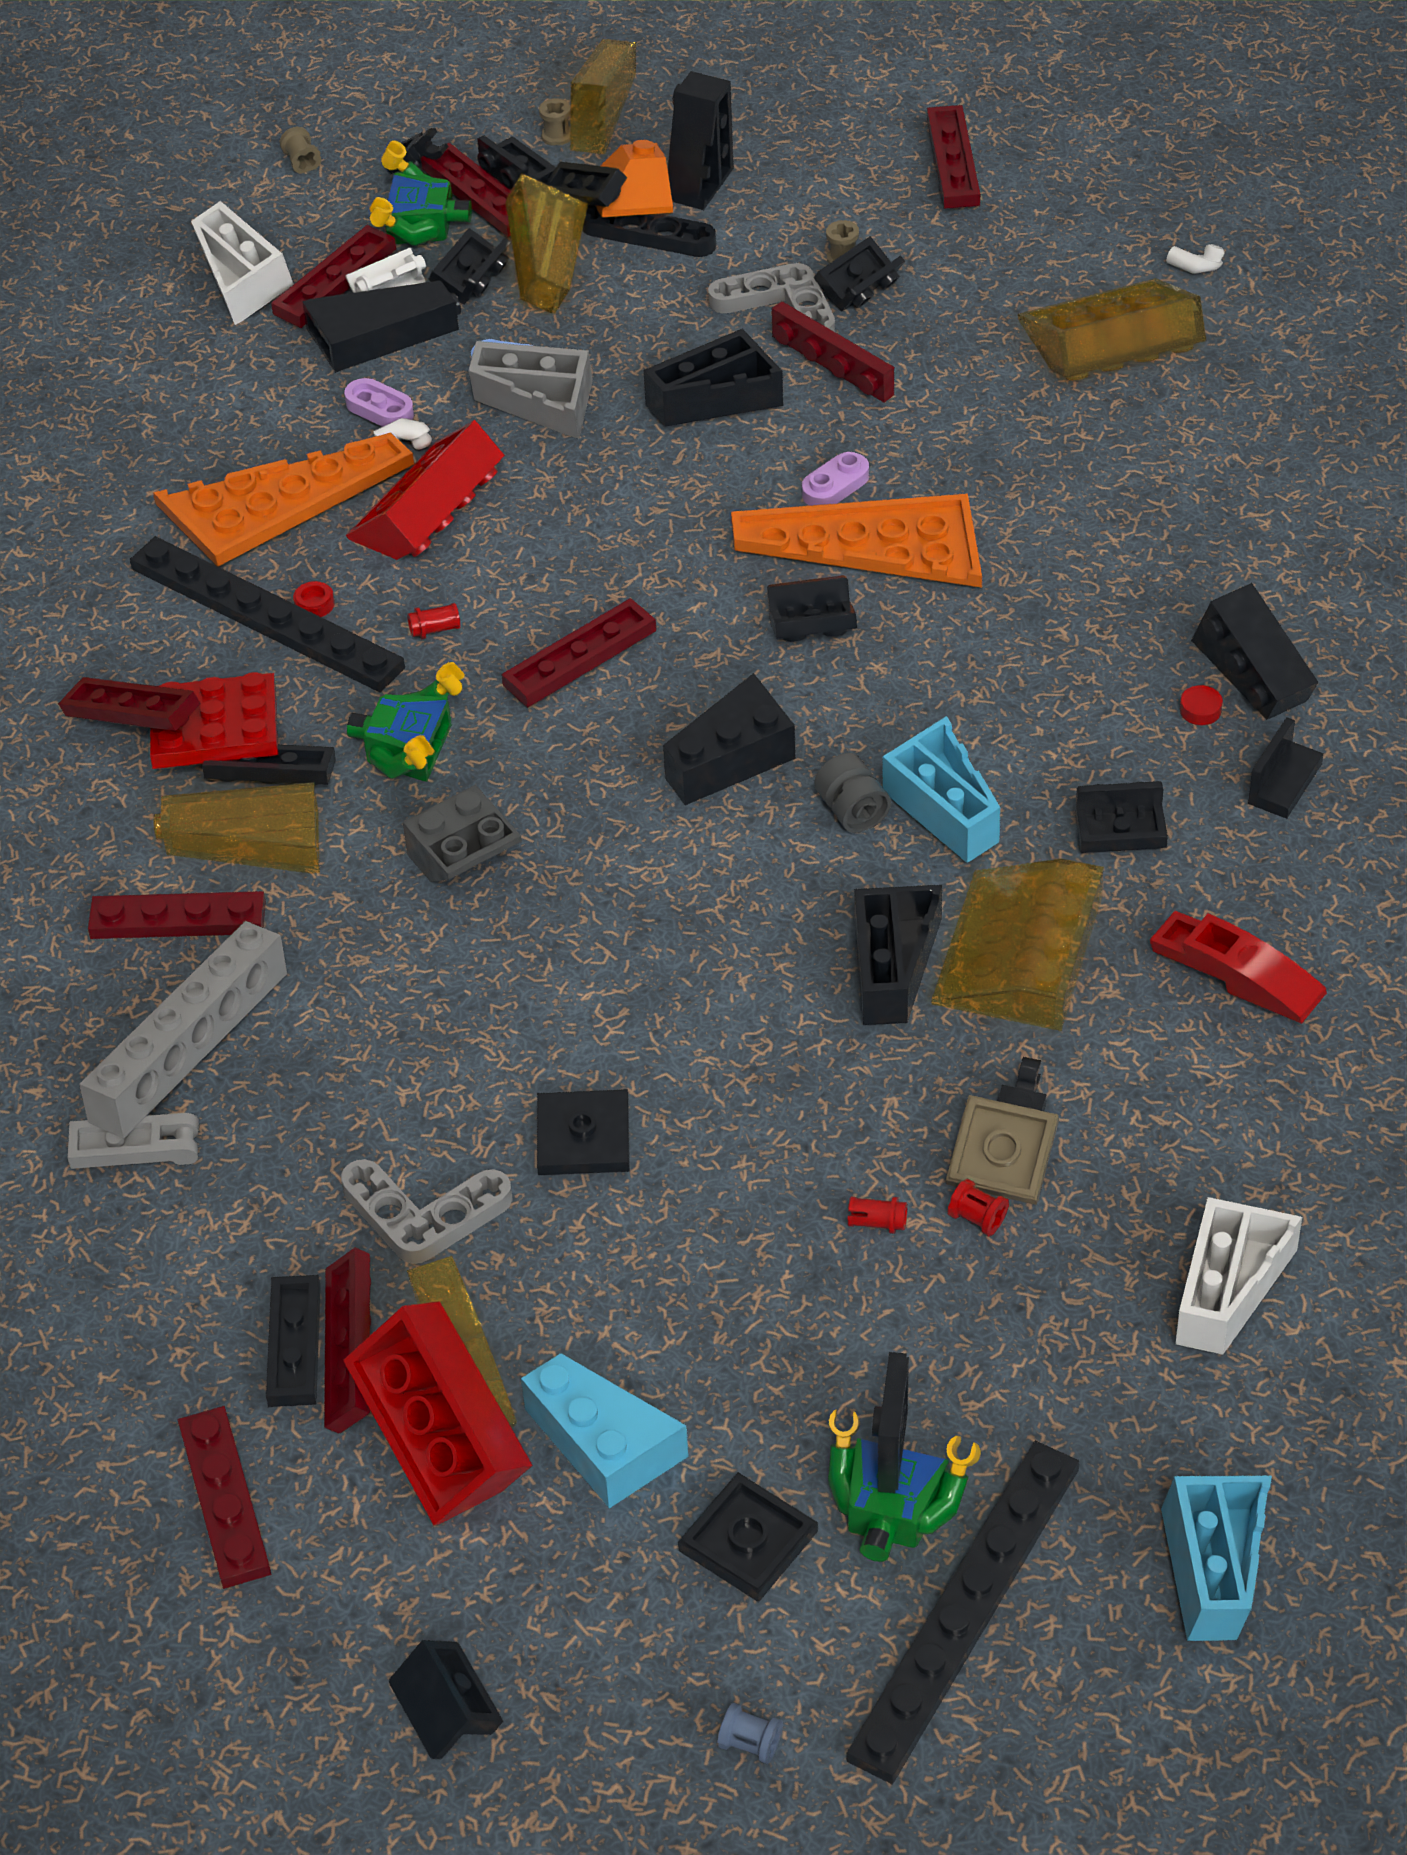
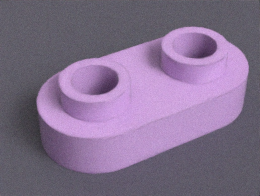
(377, 402)
(835, 479)

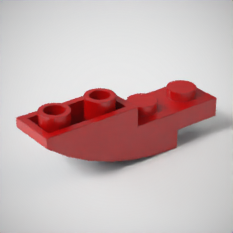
(1241, 960)

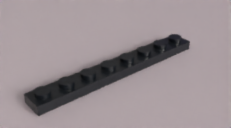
(268, 614)
(962, 1613)

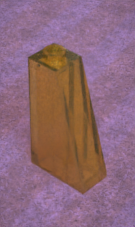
(600, 94)
(544, 240)
(244, 826)

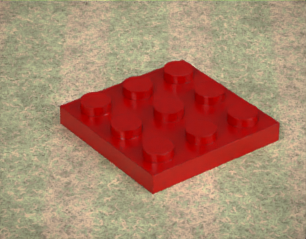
(230, 723)

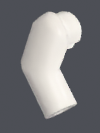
(1196, 263)
(408, 430)

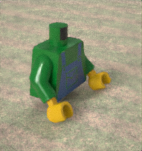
(417, 204)
(409, 728)
(922, 1504)

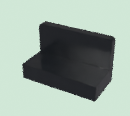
(1283, 772)
(443, 1696)

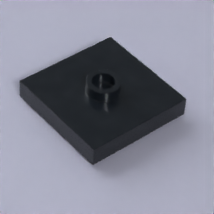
(583, 1132)
(891, 1421)
(748, 1536)

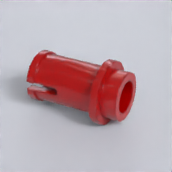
(433, 620)
(878, 1213)

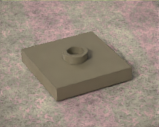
(1003, 1149)

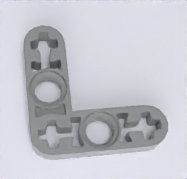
(789, 290)
(416, 1222)

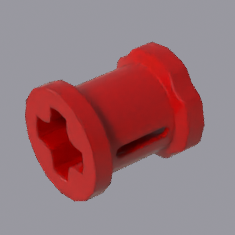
(978, 1207)

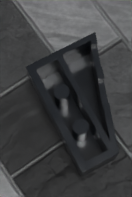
(700, 139)
(714, 381)
(1254, 652)
(729, 743)
(893, 947)

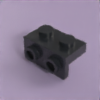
(510, 159)
(469, 264)
(857, 274)
(810, 608)
(1120, 817)

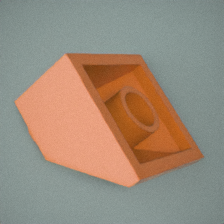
(647, 183)

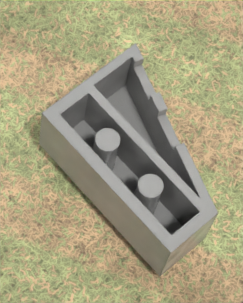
(534, 383)

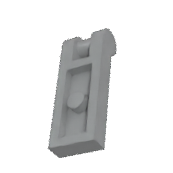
(144, 1144)

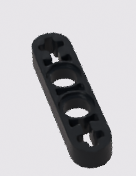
(697, 238)

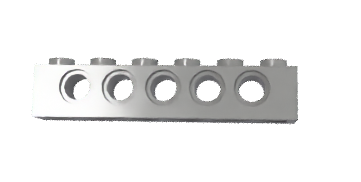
(183, 1029)

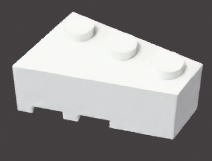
(241, 260)
(1232, 1270)

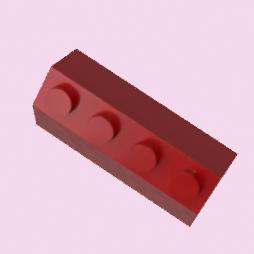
(429, 493)
(436, 1411)

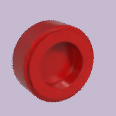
(315, 598)
(1201, 705)

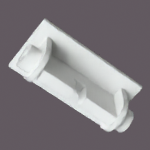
(390, 272)

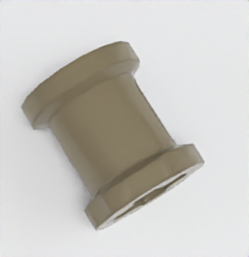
(555, 119)
(297, 144)
(842, 238)

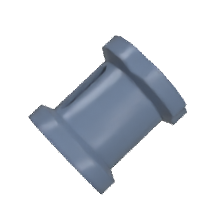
(750, 1733)

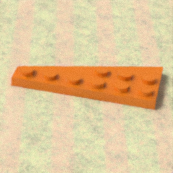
(276, 496)
(894, 536)

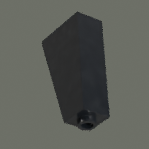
(379, 321)

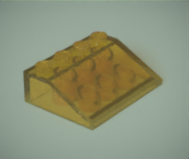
(1115, 327)
(1022, 941)

